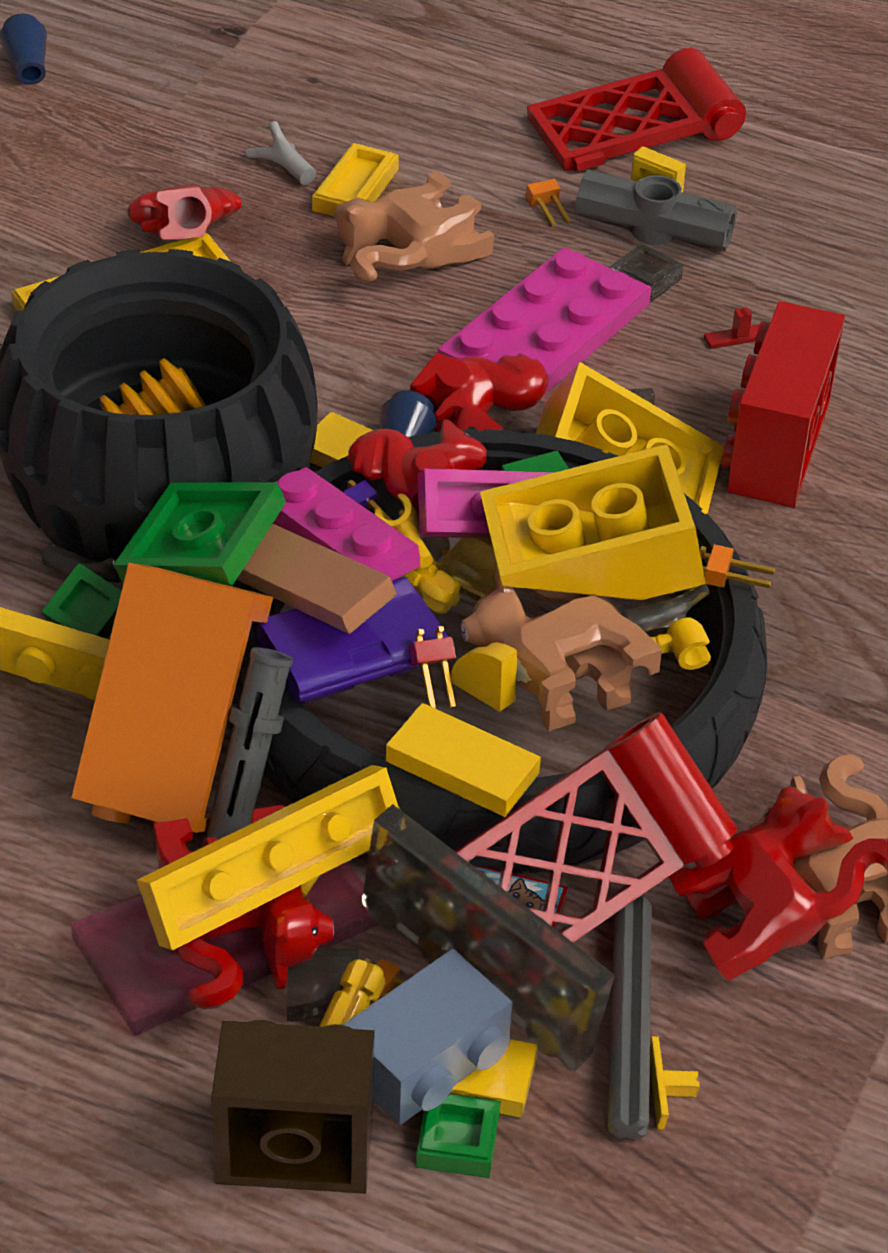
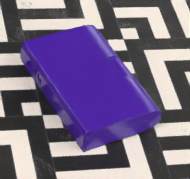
(335, 661)

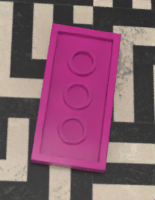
(554, 315)

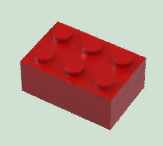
(782, 403)

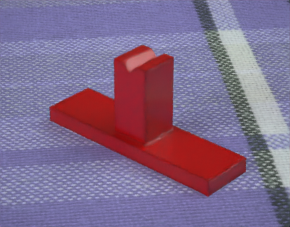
(741, 331)

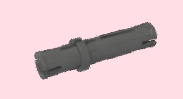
(265, 676)

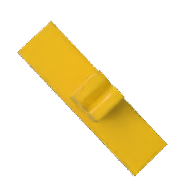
(668, 1083)

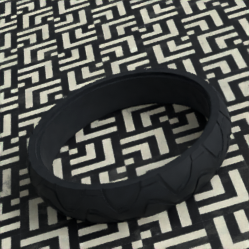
(713, 730)

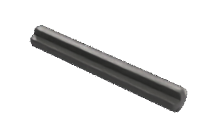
(630, 1021)

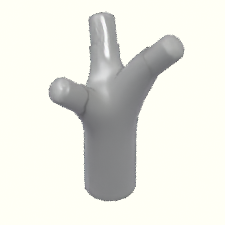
(284, 155)

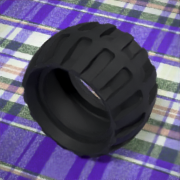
(99, 472)

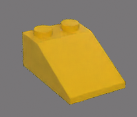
(614, 419)
(597, 529)

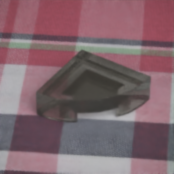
(315, 982)

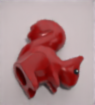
(183, 210)
(472, 385)
(396, 461)

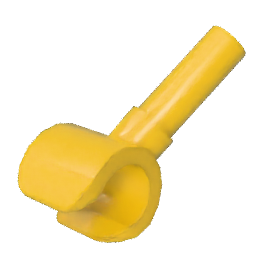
(407, 526)
(687, 642)

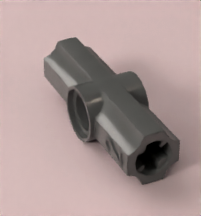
(656, 210)

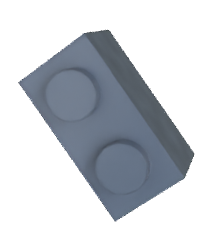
(434, 1034)

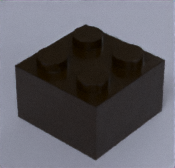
(293, 1106)

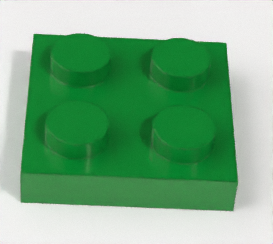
(205, 529)

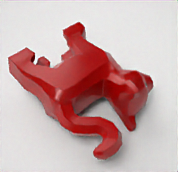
(765, 883)
(290, 925)

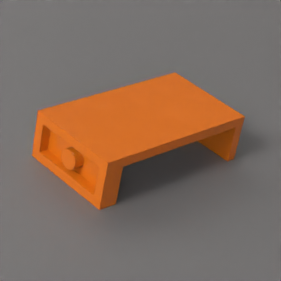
(165, 696)

